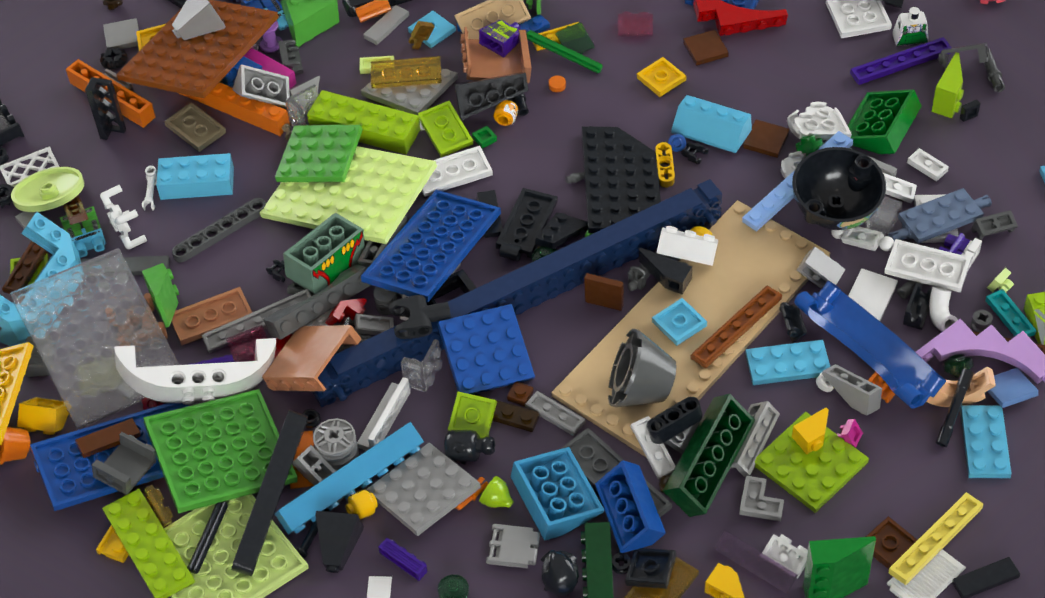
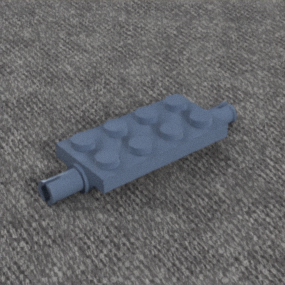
(940, 216)

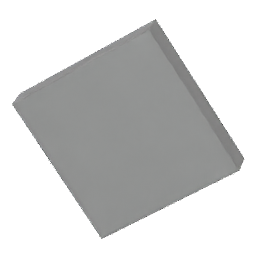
(121, 34)

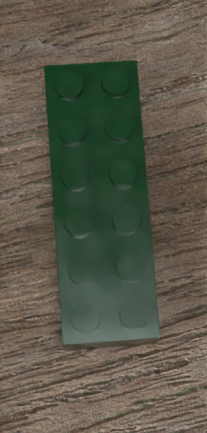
(709, 455)

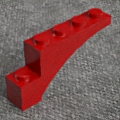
(736, 19)

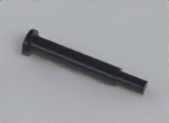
(308, 540)

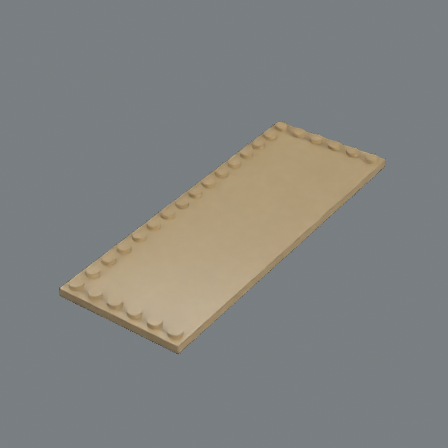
(740, 270)

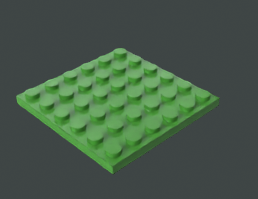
(215, 449)

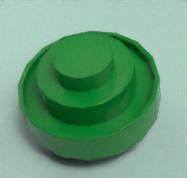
(809, 144)

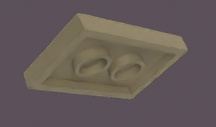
(195, 127)

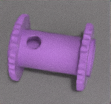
(270, 40)

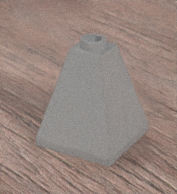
(196, 19)

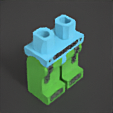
(87, 237)

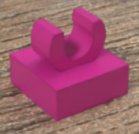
(851, 432)

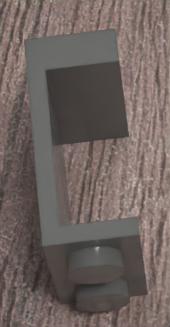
(982, 51)
(126, 464)

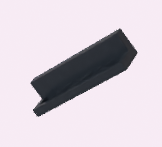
(100, 106)

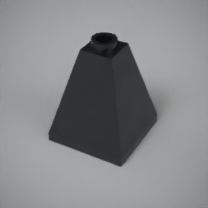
(337, 537)

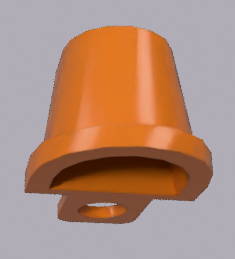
(15, 445)

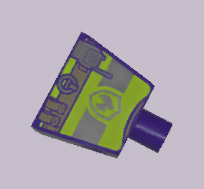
(500, 37)

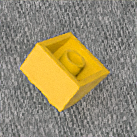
(42, 415)

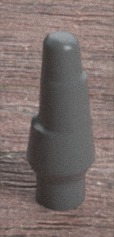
(575, 177)

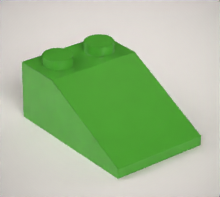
(162, 291)

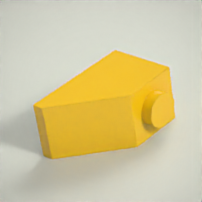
(811, 432)
(723, 583)

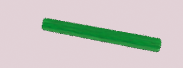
(564, 51)

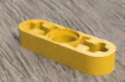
(665, 159)

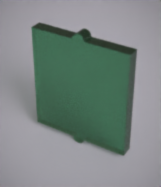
(575, 38)

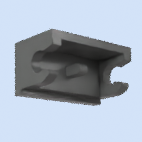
(290, 56)
(994, 224)

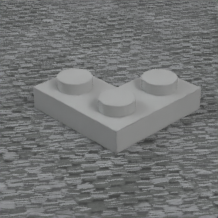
(756, 504)

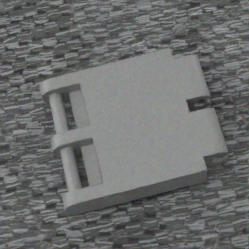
(515, 546)

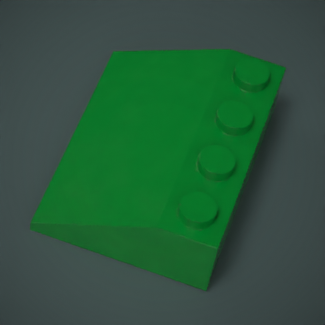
(883, 120)
(837, 566)

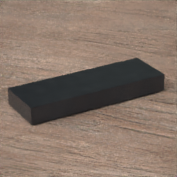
(489, 197)
(986, 578)

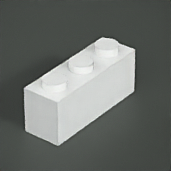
(687, 245)

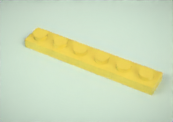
(935, 538)

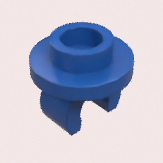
(677, 142)

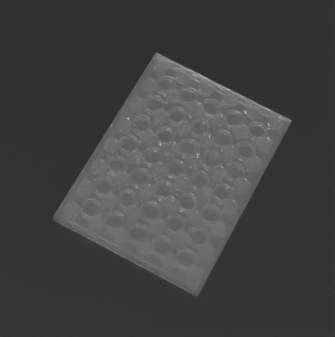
(78, 323)

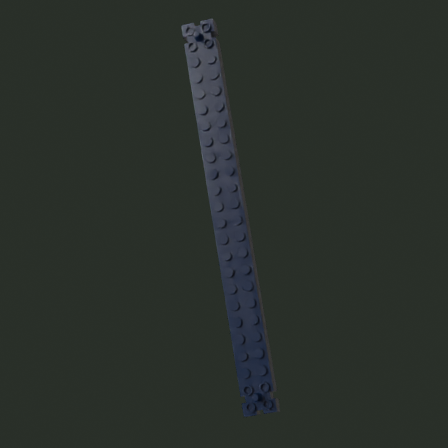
(526, 286)

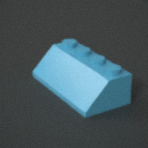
(712, 123)

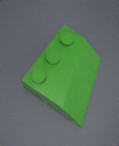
(309, 18)

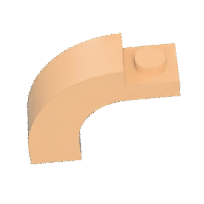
(980, 383)

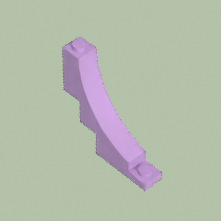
(989, 343)

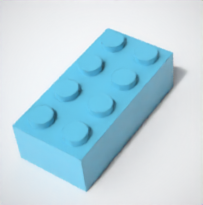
(195, 176)

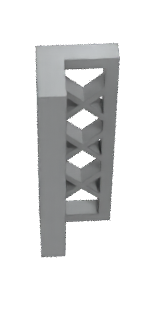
(757, 437)

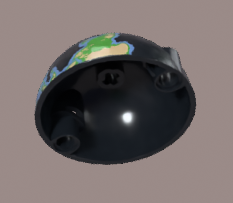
(830, 193)

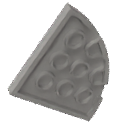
(413, 97)

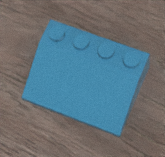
(555, 492)

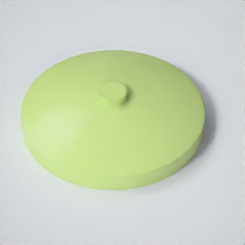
(47, 189)

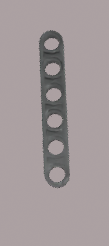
(217, 227)

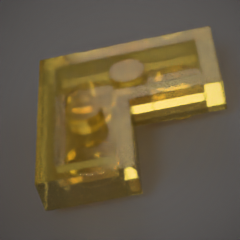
(155, 501)

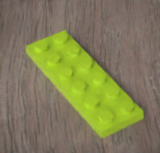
(148, 545)

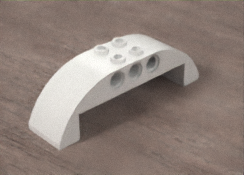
(195, 381)

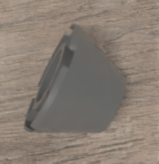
(641, 372)

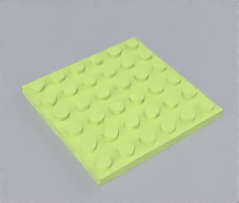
(275, 566)

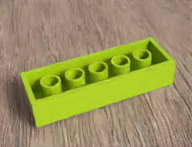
(380, 124)

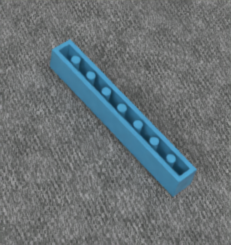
(349, 477)

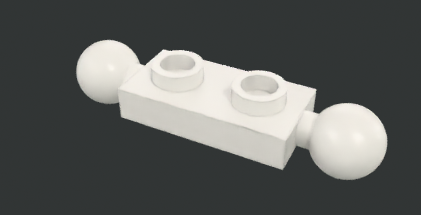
(864, 238)

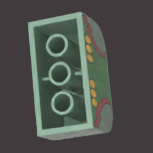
(324, 253)

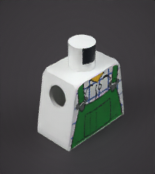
(911, 28)

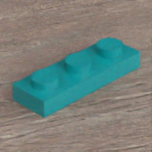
(1009, 313)

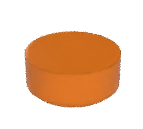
(557, 83)

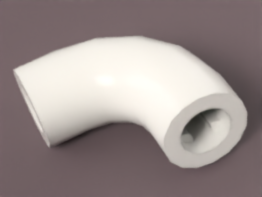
(940, 308)

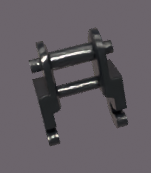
(696, 148)
(275, 274)

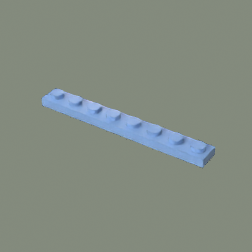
(783, 193)

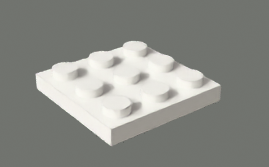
(858, 17)

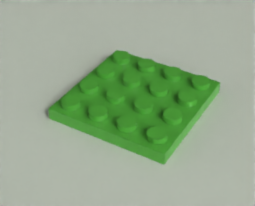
(319, 153)

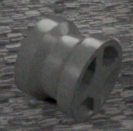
(978, 317)

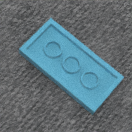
(787, 362)
(985, 441)

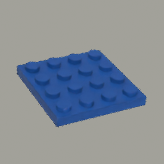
(486, 350)

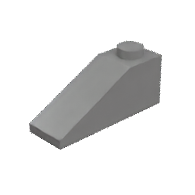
(855, 390)
(313, 466)

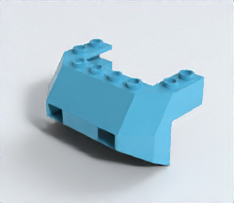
(63, 257)

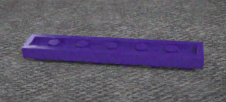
(899, 61)

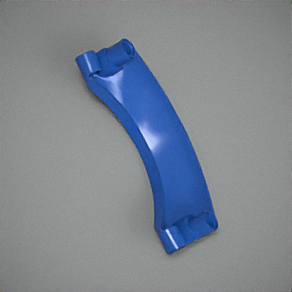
(873, 342)

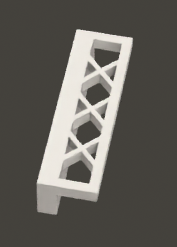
(385, 414)

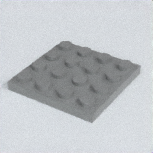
(423, 488)

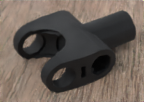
(419, 316)

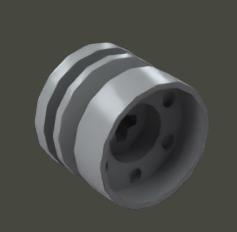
(336, 442)

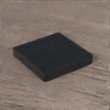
(651, 568)

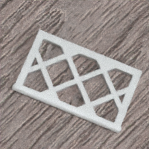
(17, 163)

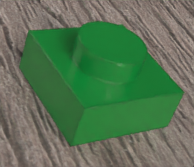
(484, 137)

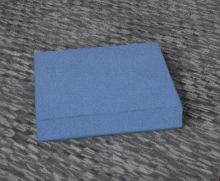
(1012, 388)

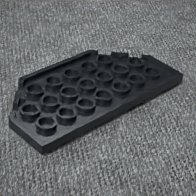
(617, 176)

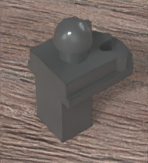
(637, 277)

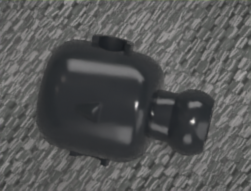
(467, 445)

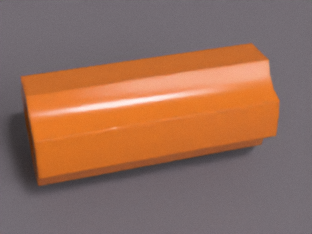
(372, 10)

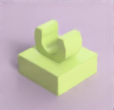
(1001, 282)

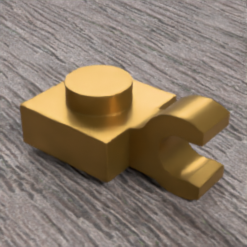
(420, 32)

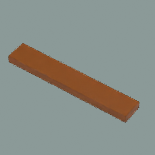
(736, 326)

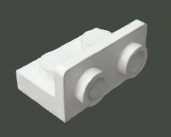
(786, 554)

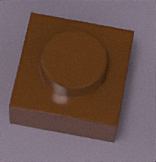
(520, 393)

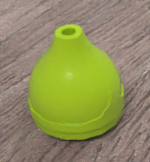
(496, 494)

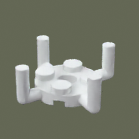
(120, 219)

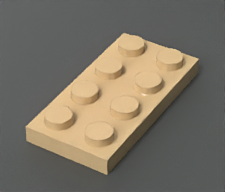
(490, 12)

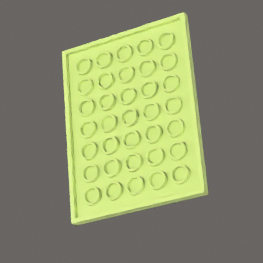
(374, 194)

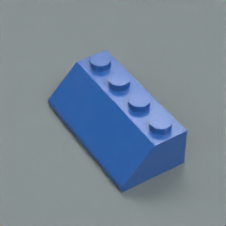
(630, 507)

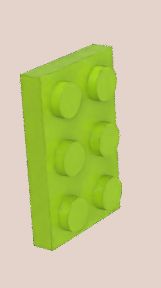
(445, 129)

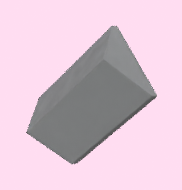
(262, 85)

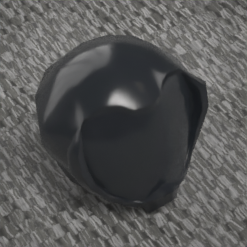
(559, 572)

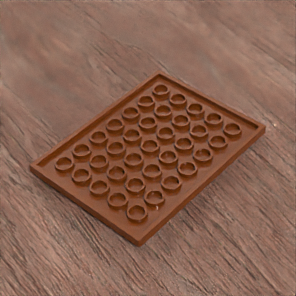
(199, 62)

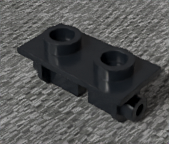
(793, 321)

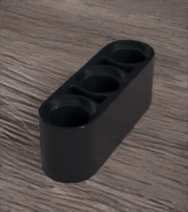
(674, 420)

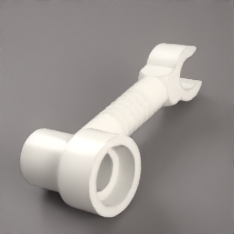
(151, 176)

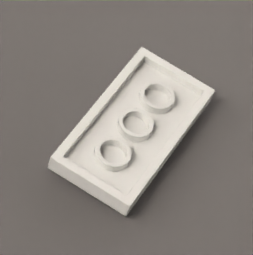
(458, 170)
(928, 265)

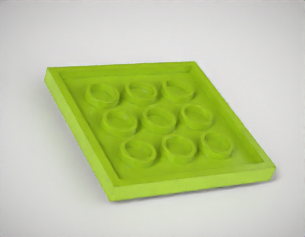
(811, 476)

